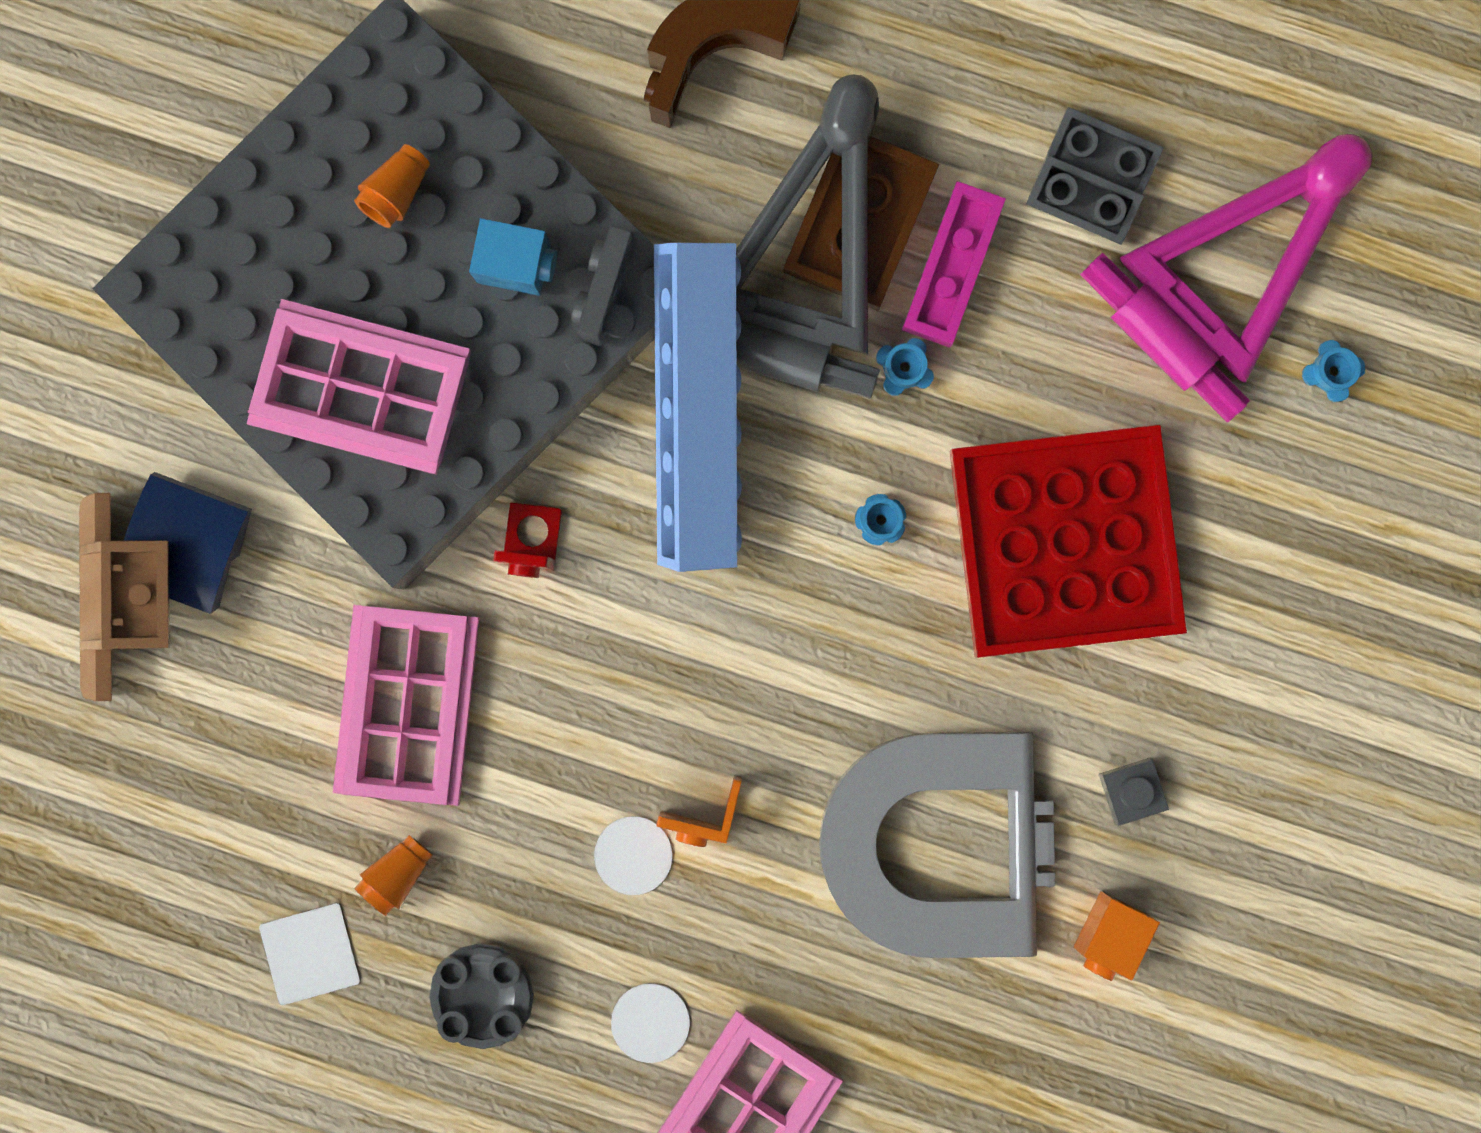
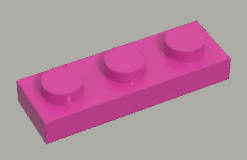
(953, 264)

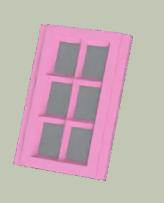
(358, 386)
(406, 705)
(753, 1086)

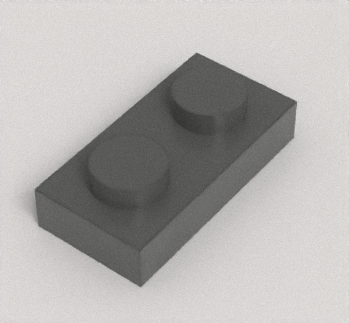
(609, 262)

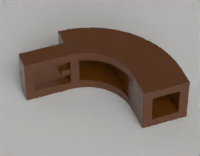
(705, 27)

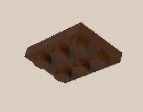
(895, 196)

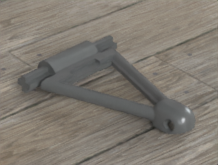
(793, 340)

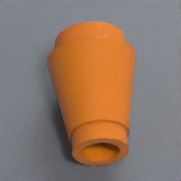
(392, 186)
(393, 875)

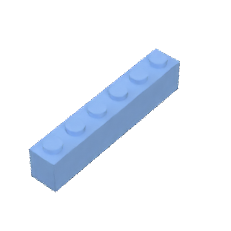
(697, 405)

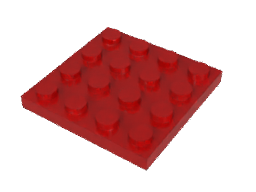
(1067, 541)

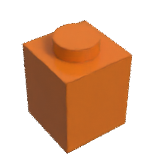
(1115, 938)

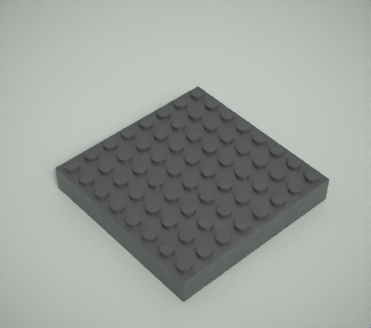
(286, 227)

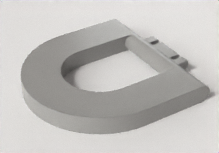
(938, 925)

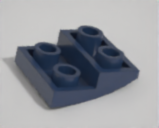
(201, 534)

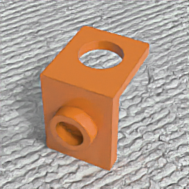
(698, 832)

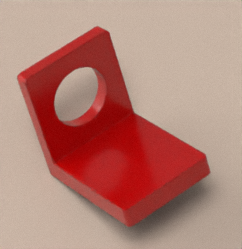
(528, 560)

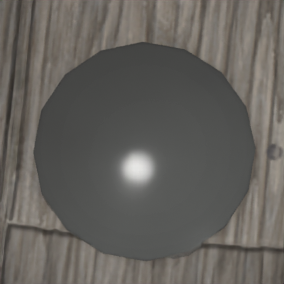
(481, 996)

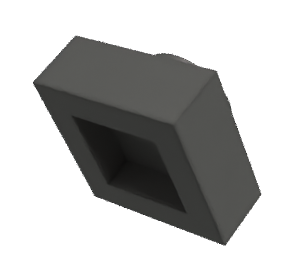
(1133, 791)

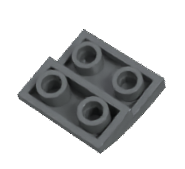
(1094, 175)

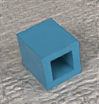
(512, 257)

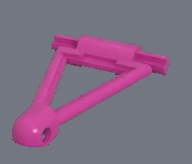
(1177, 325)

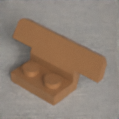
(120, 596)

